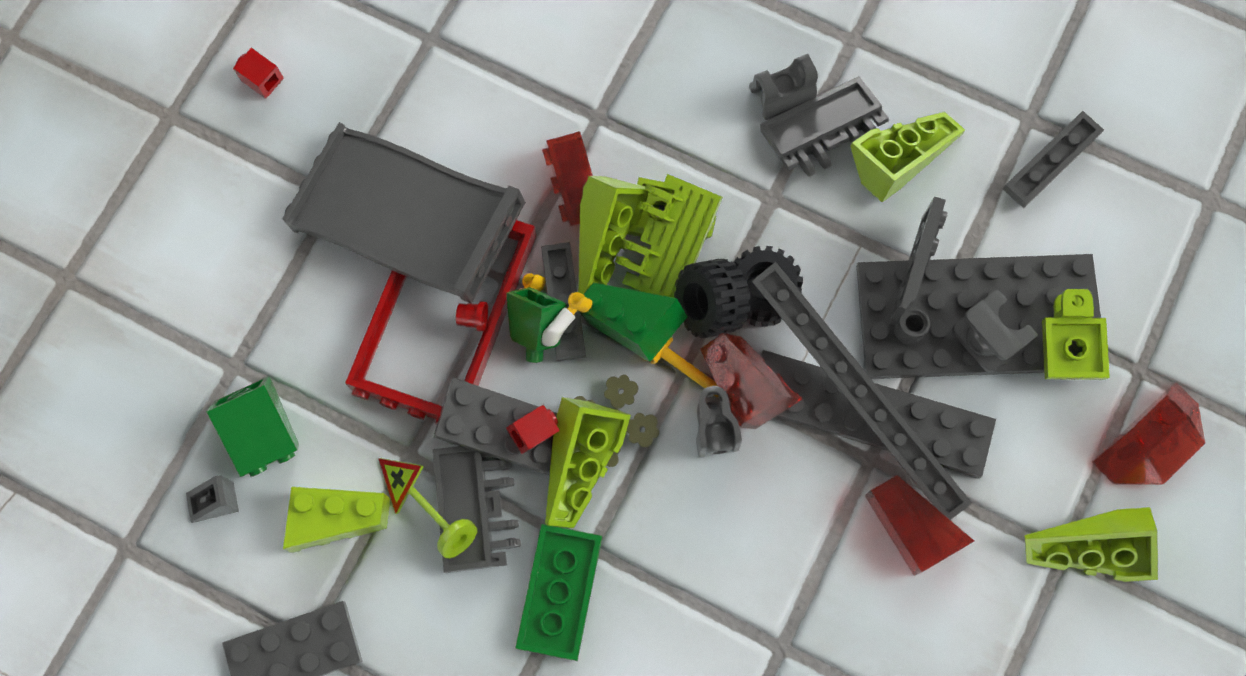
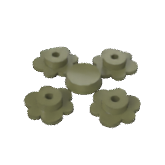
(618, 401)

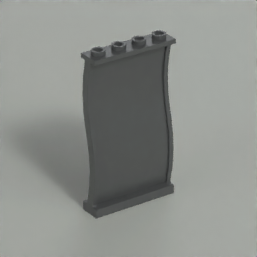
(405, 211)

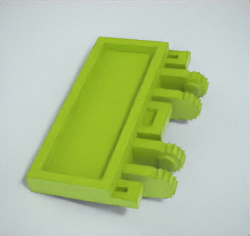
(674, 240)

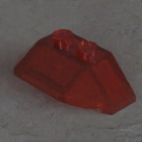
(1155, 442)

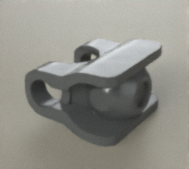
(786, 87)
(987, 337)
(717, 428)

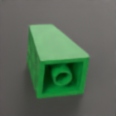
(254, 427)

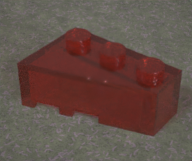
(570, 172)
(750, 384)
(915, 525)

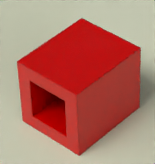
(258, 72)
(533, 428)

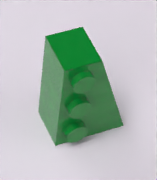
(634, 317)

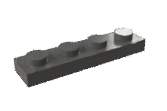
(1053, 159)
(560, 284)

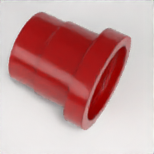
(472, 315)

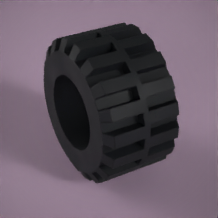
(756, 263)
(713, 297)

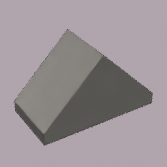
(212, 499)

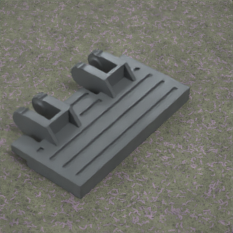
(827, 119)
(463, 495)

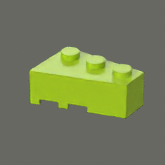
(332, 515)

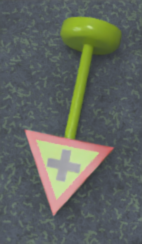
(400, 481)

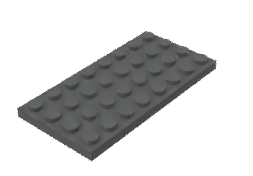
(947, 294)

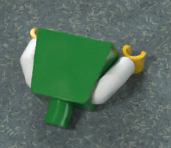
(540, 319)

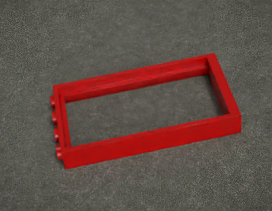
(418, 407)

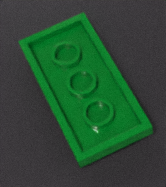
(559, 592)

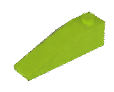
(896, 155)
(605, 218)
(579, 456)
(1108, 543)

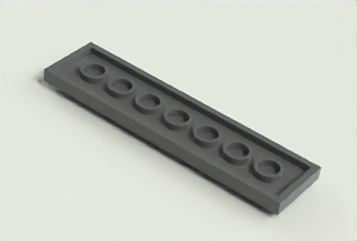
(951, 434)

